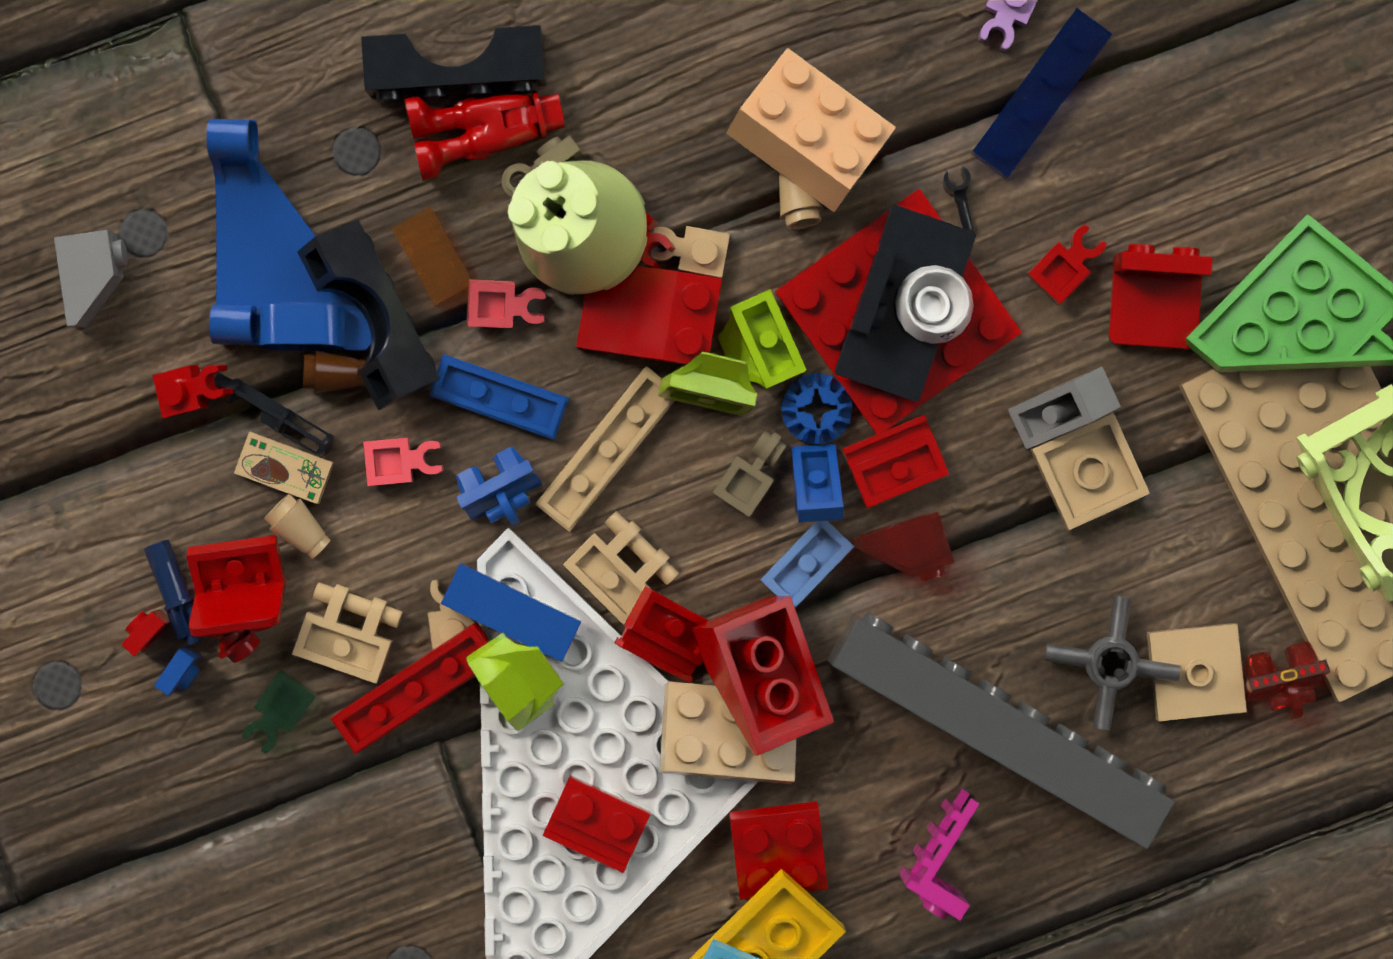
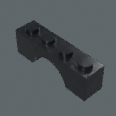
(510, 61)
(347, 265)

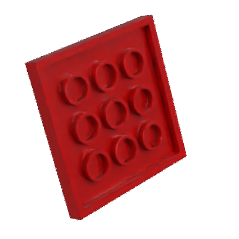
(826, 298)

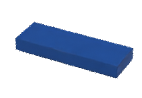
(499, 397)
(511, 612)

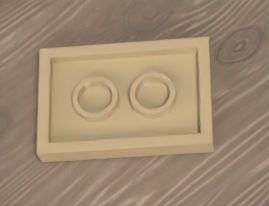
(706, 741)

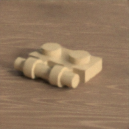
(609, 576)
(344, 646)

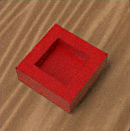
(144, 631)

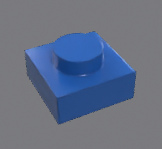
(180, 672)

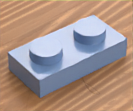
(807, 562)

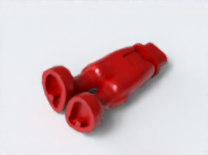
(489, 123)

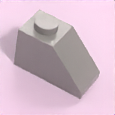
(88, 272)
(1064, 408)

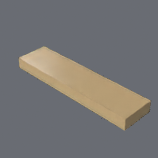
(605, 451)

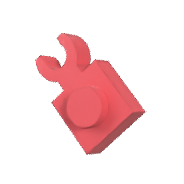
(496, 303)
(393, 461)

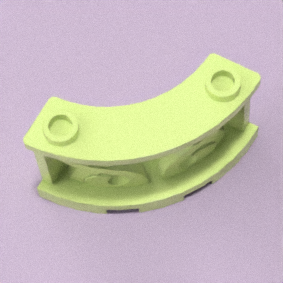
(1353, 470)

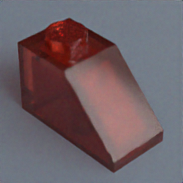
(910, 546)

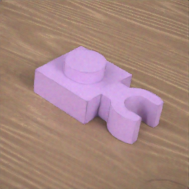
(1006, 13)

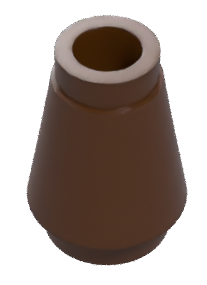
(331, 372)

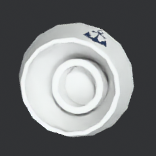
(933, 317)

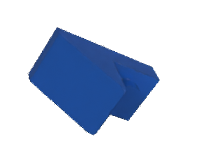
(816, 483)

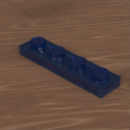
(1041, 93)

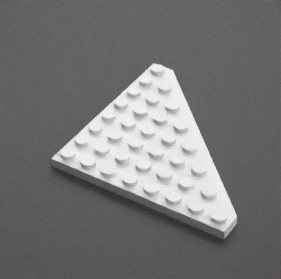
(602, 731)

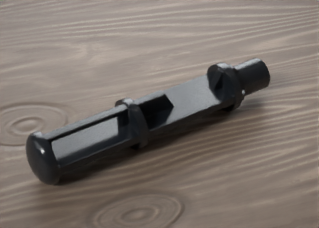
(273, 413)

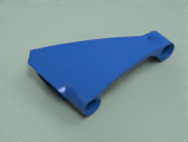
(260, 279)

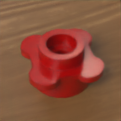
(238, 645)

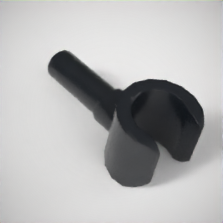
(960, 197)

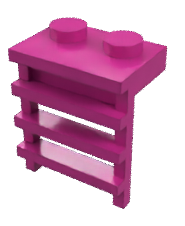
(937, 894)

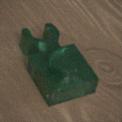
(282, 705)

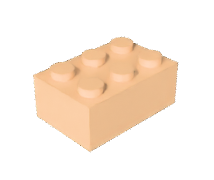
(810, 129)

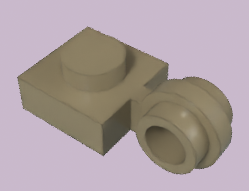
(553, 150)
(745, 483)

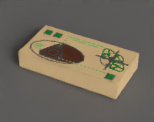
(284, 467)

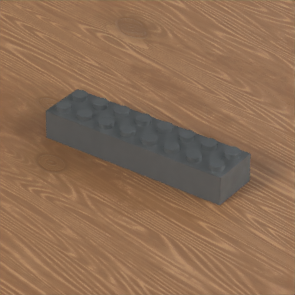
(1007, 734)

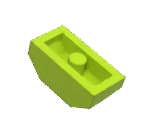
(762, 340)
(711, 383)
(516, 679)

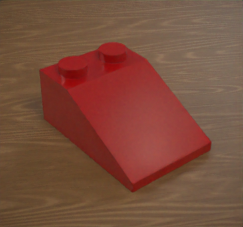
(652, 316)
(764, 672)

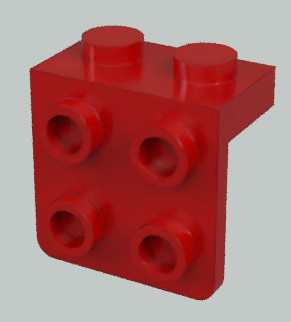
(1156, 296)
(236, 586)

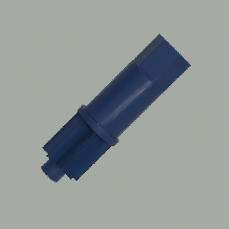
(172, 588)

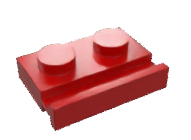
(895, 461)
(663, 634)
(596, 823)

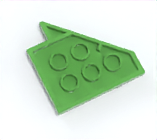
(1301, 309)

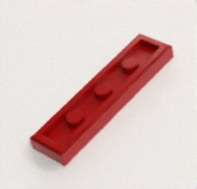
(410, 690)

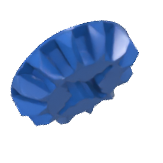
(801, 394)

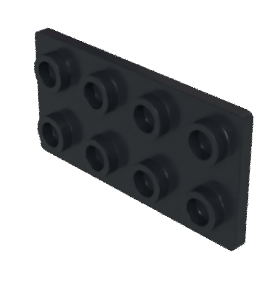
(876, 344)

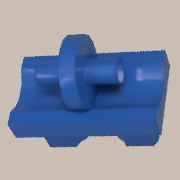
(500, 494)

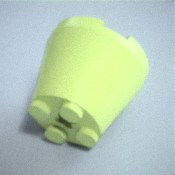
(596, 239)

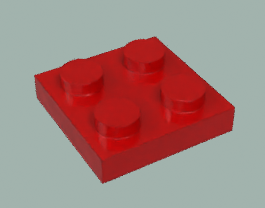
(776, 840)

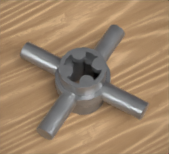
(1121, 677)

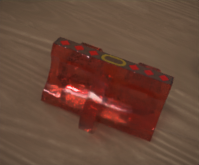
(1302, 673)

